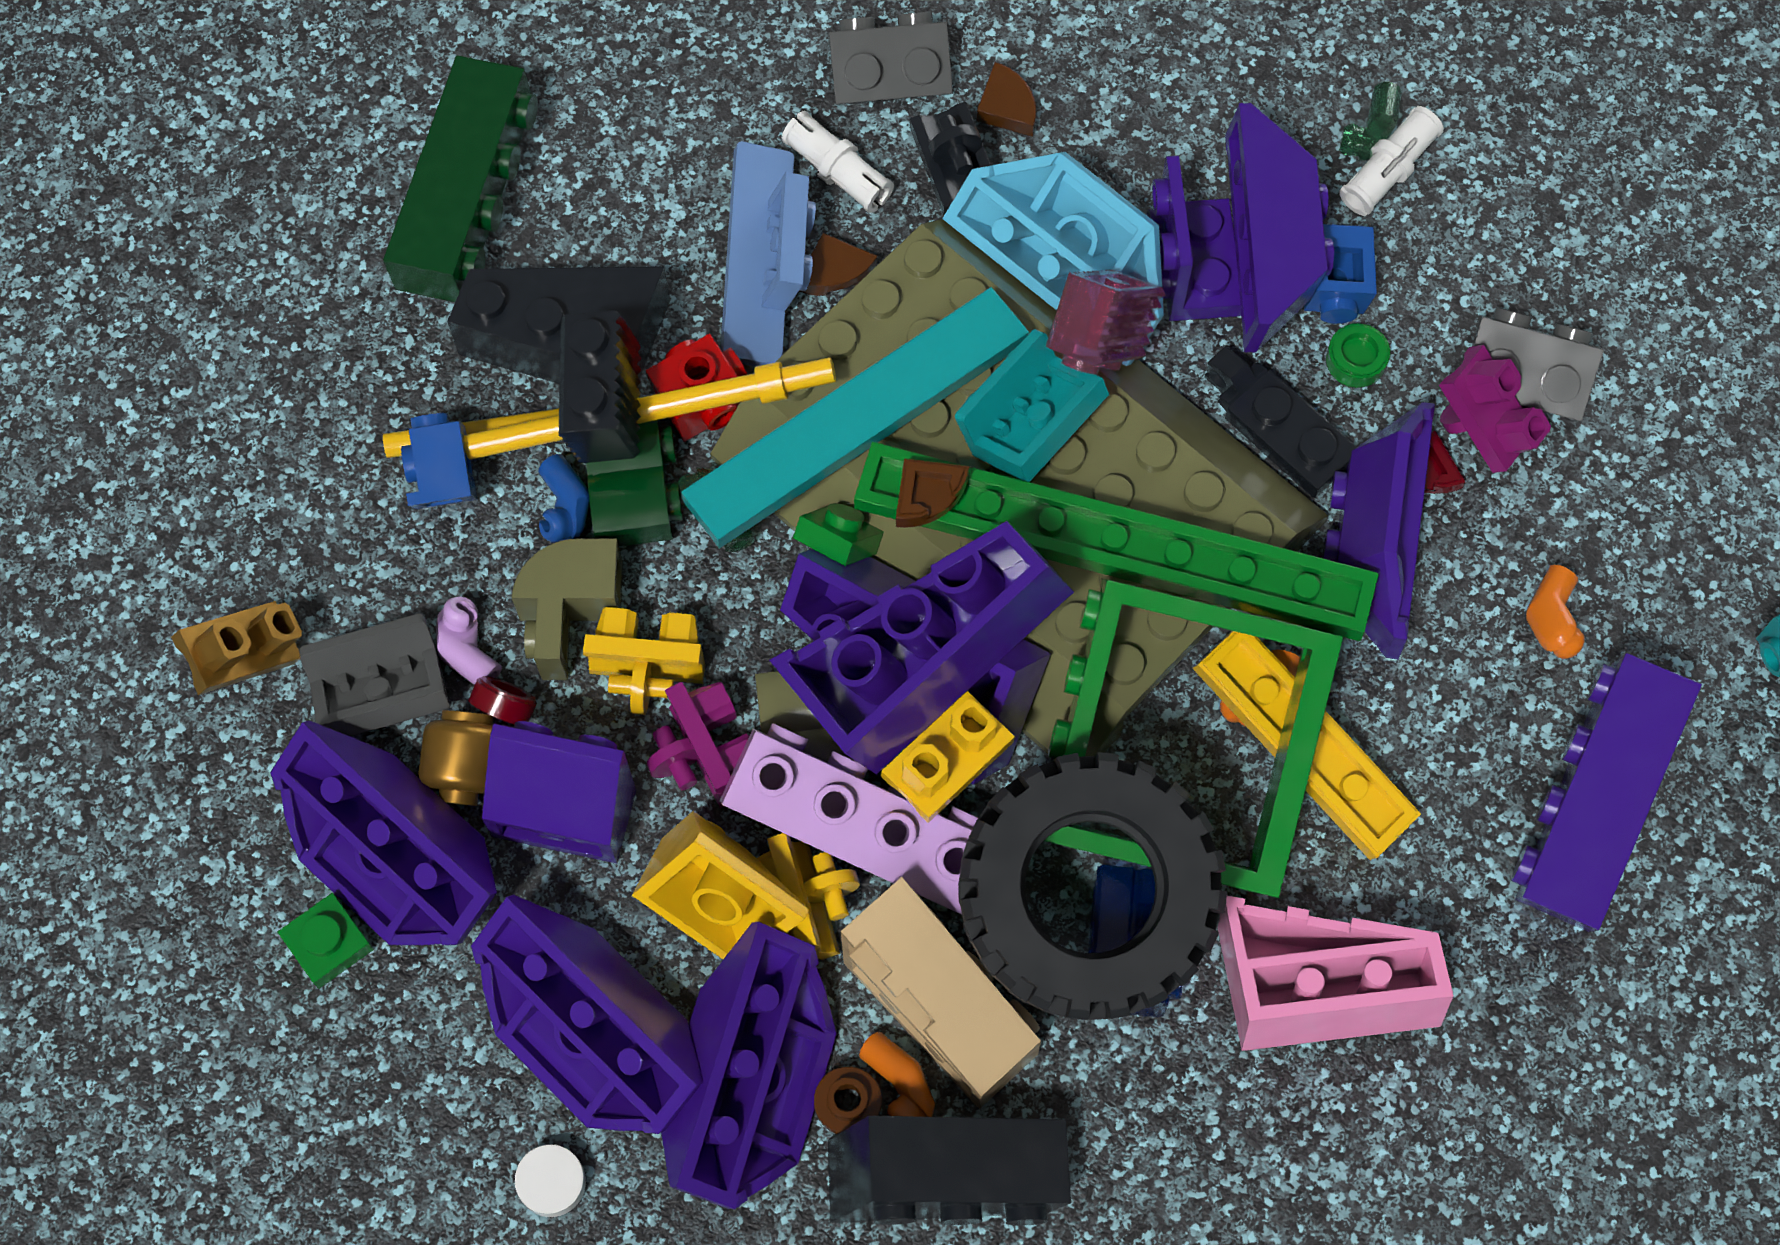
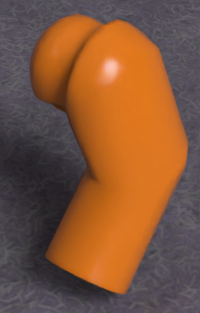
(1551, 618)
(903, 1073)

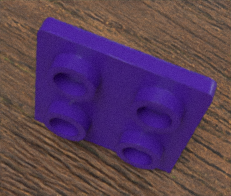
(1194, 250)

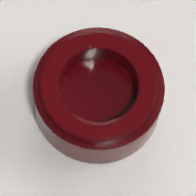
(502, 700)

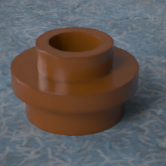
(838, 1080)

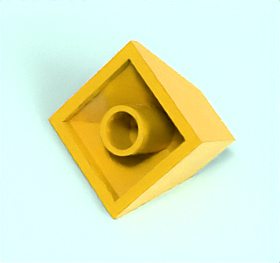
(714, 887)

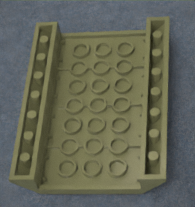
(1134, 451)

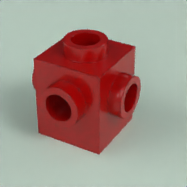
(692, 365)

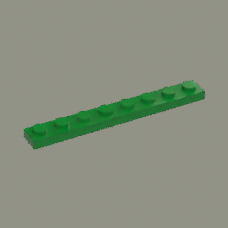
(1141, 547)

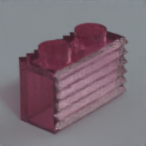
(1103, 319)

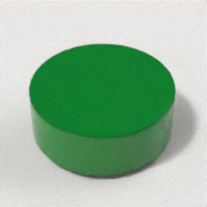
(1357, 355)

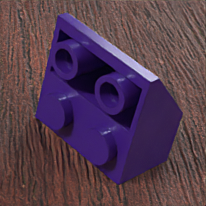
(557, 791)

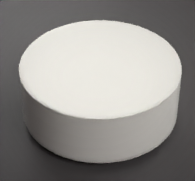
(550, 1180)

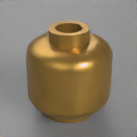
(456, 755)

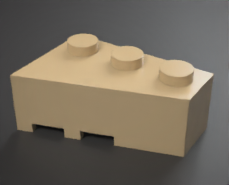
(939, 993)

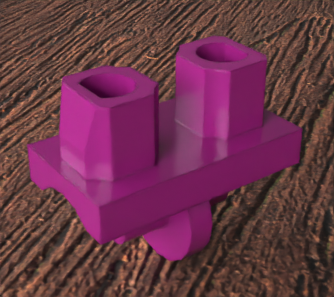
(1486, 407)
(695, 716)

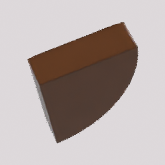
(1007, 102)
(837, 266)
(928, 491)

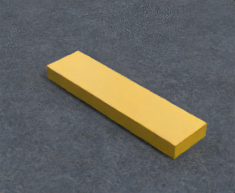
(1341, 774)

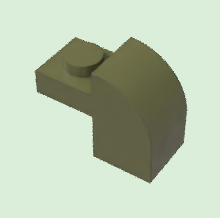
(565, 585)

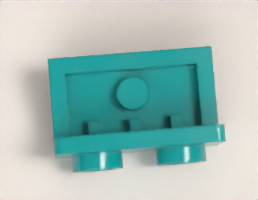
(1028, 408)

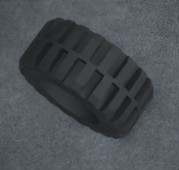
(1183, 869)

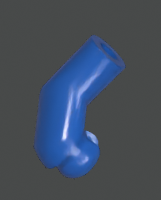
(572, 500)

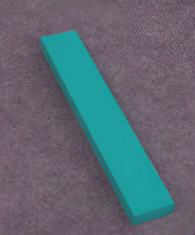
(854, 417)

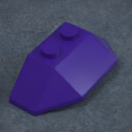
(1276, 223)
(1381, 520)
(382, 839)
(585, 1020)
(761, 1052)

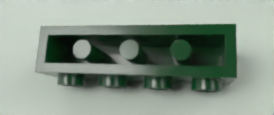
(460, 178)

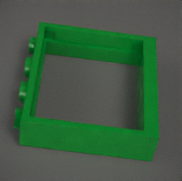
(1295, 746)

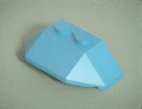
(1052, 220)

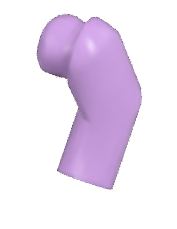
(459, 641)

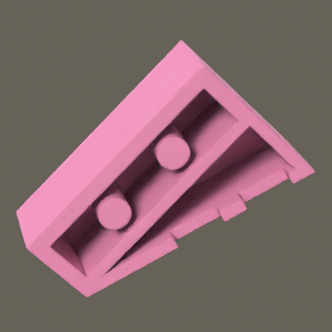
(1328, 978)

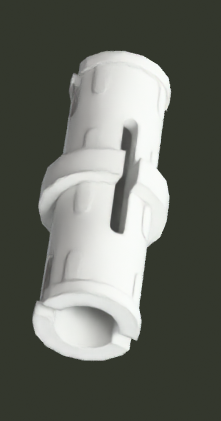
(837, 161)
(1391, 161)

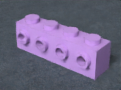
(847, 815)

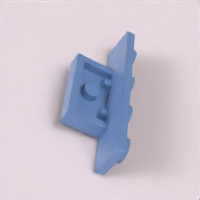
(764, 251)

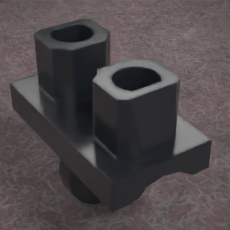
(949, 150)

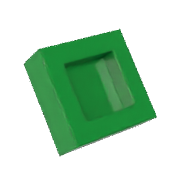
(838, 533)
(325, 940)

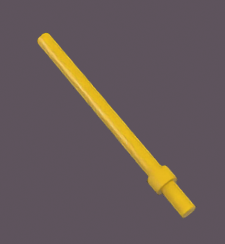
(769, 383)

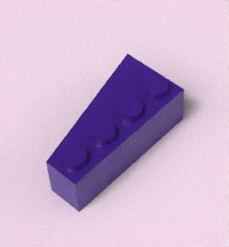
(827, 591)
(922, 645)
(1605, 791)

